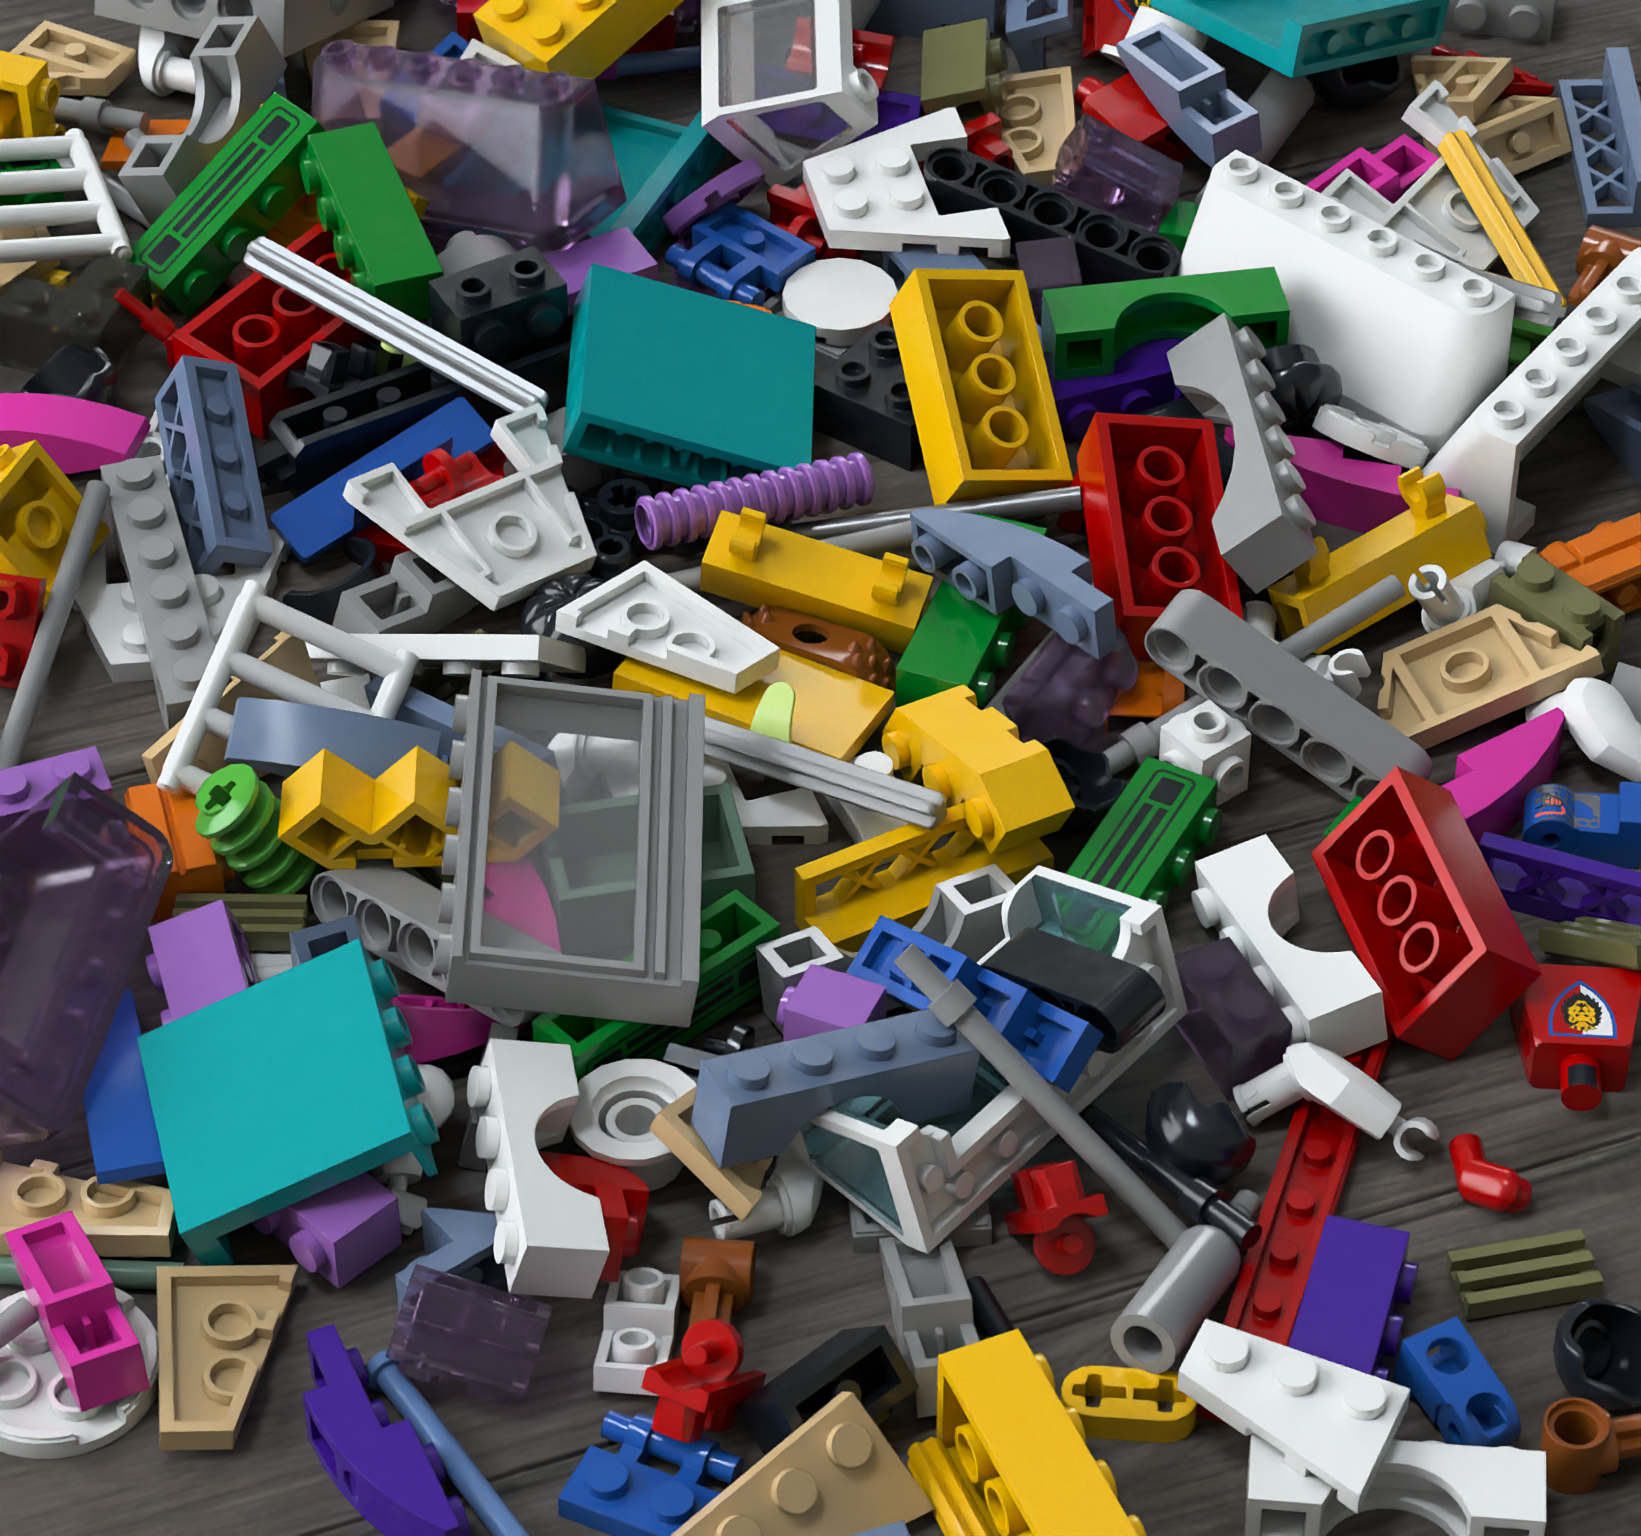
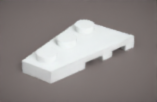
(669, 627)
(1305, 1406)

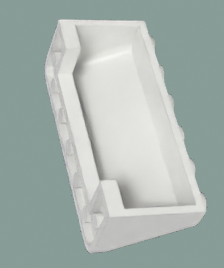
(1395, 320)
(1589, 345)

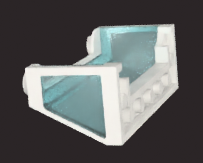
(939, 1170)

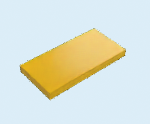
(831, 708)

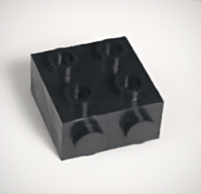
(868, 401)

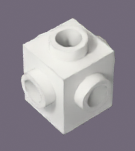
(1209, 745)

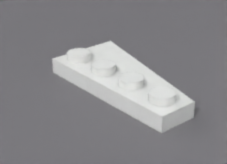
(460, 653)

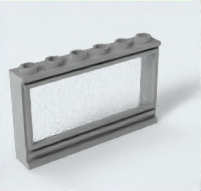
(574, 851)

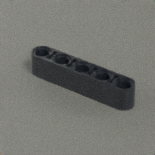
(1104, 244)

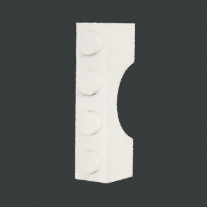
(1254, 901)
(545, 1228)
(1450, 1484)

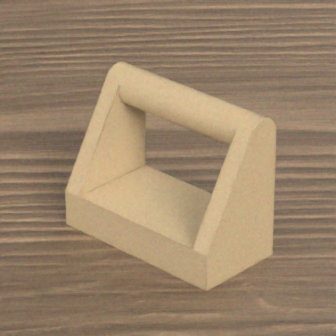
(1521, 132)

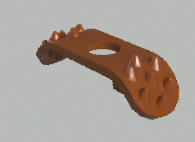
(844, 649)

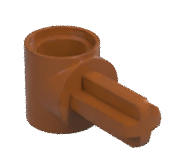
(1597, 257)
(716, 1277)
(1585, 1444)

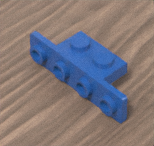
(324, 516)

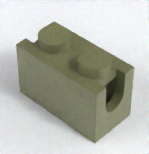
(963, 70)
(1560, 602)

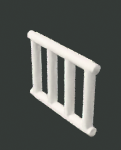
(84, 177)
(230, 660)

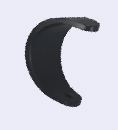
(324, 602)

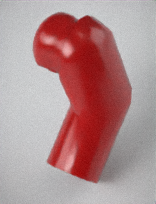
(1486, 1182)

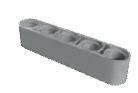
(1279, 696)
(395, 921)

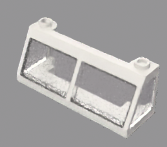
(782, 81)

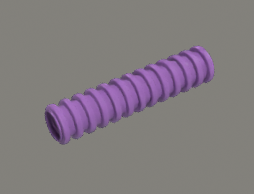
(777, 494)

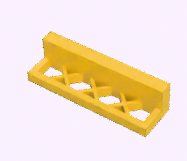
(904, 888)

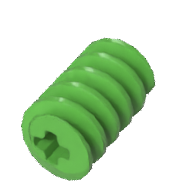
(243, 824)

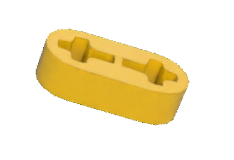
(1129, 1404)

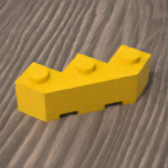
(976, 759)
(346, 815)

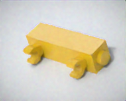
(1433, 531)
(788, 570)

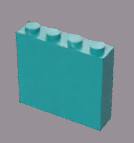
(685, 382)

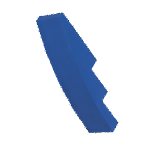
(1046, 1036)
(119, 1105)

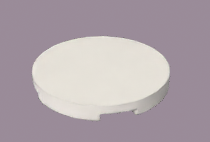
(38, 1408)

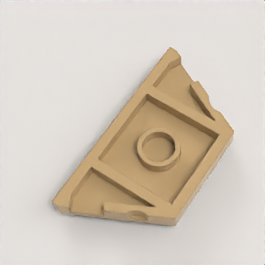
(1476, 674)

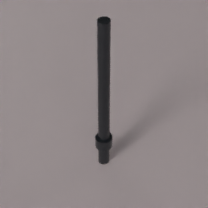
(1196, 1196)

